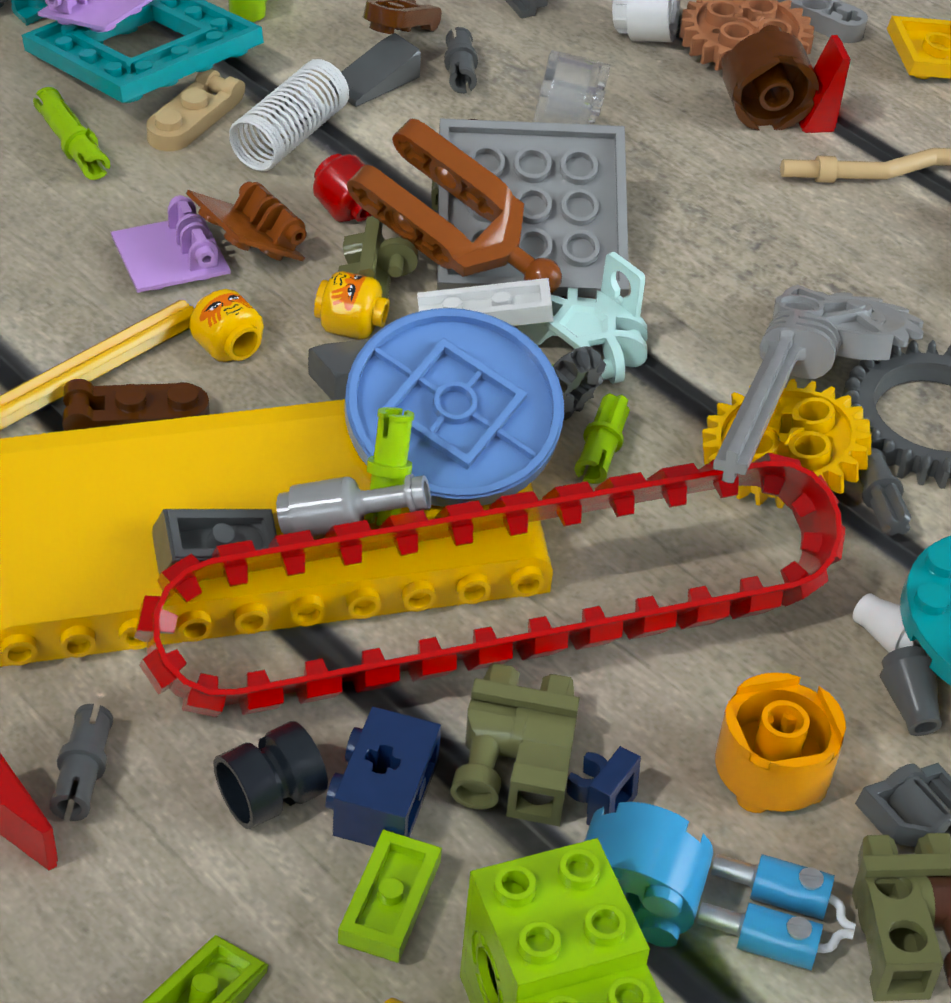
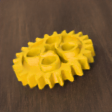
(804, 426)

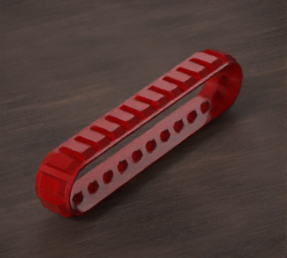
(775, 474)

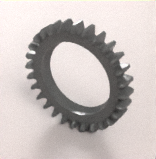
(875, 377)

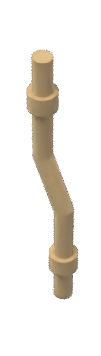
(827, 168)

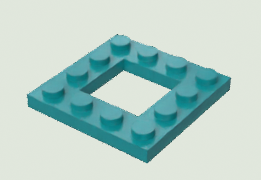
(209, 38)

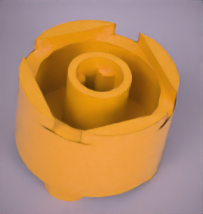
(779, 743)

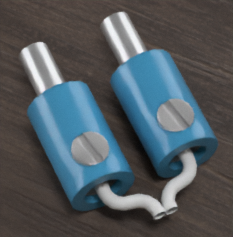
(770, 931)

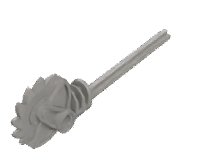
(803, 343)

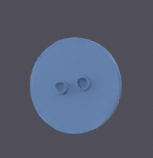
(478, 398)

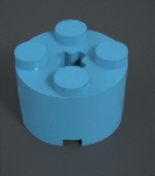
(656, 866)

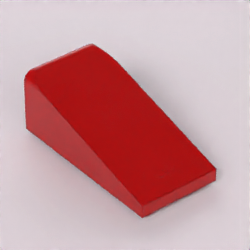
(832, 75)
(23, 821)

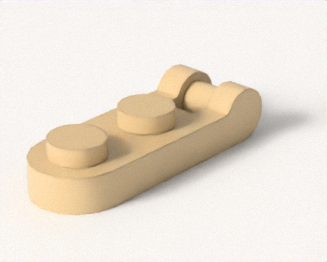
(193, 111)

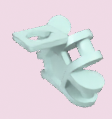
(602, 321)

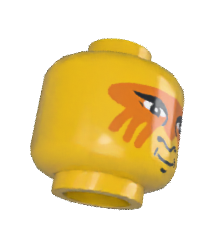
(351, 305)
(226, 326)

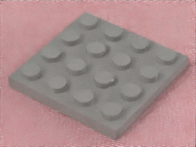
(570, 194)

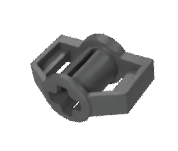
(909, 803)

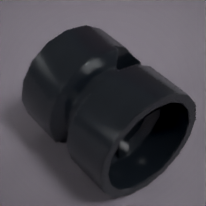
(279, 770)

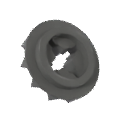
(579, 377)

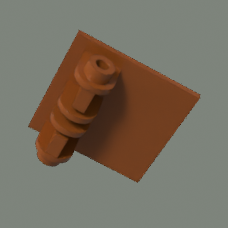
(255, 221)

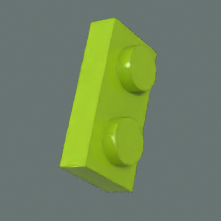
(389, 896)

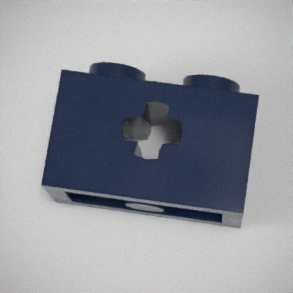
(384, 777)

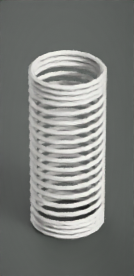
(254, 118)

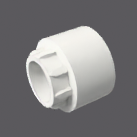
(647, 19)

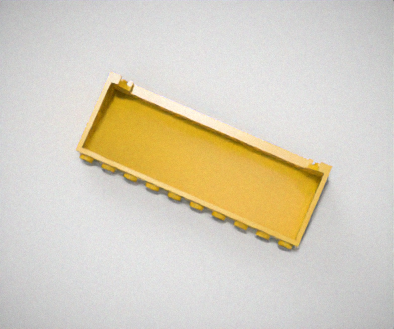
(85, 555)

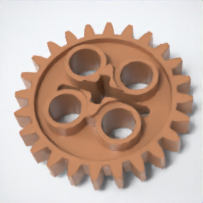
(719, 25)

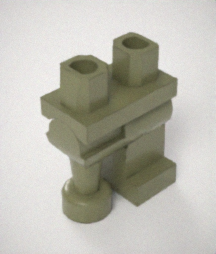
(519, 725)

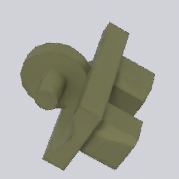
(378, 258)

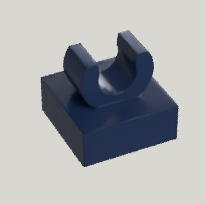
(612, 781)

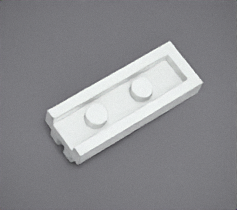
(511, 301)

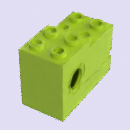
(553, 932)

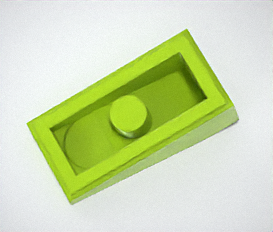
(212, 975)

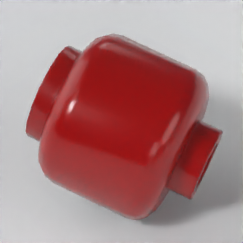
(332, 190)

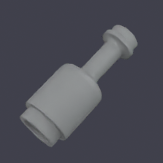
(340, 501)

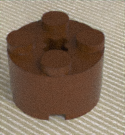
(770, 79)

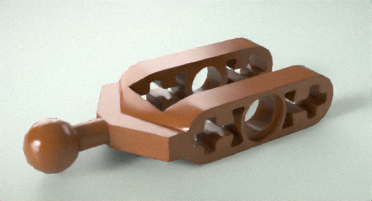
(468, 183)

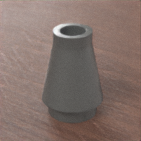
(913, 688)

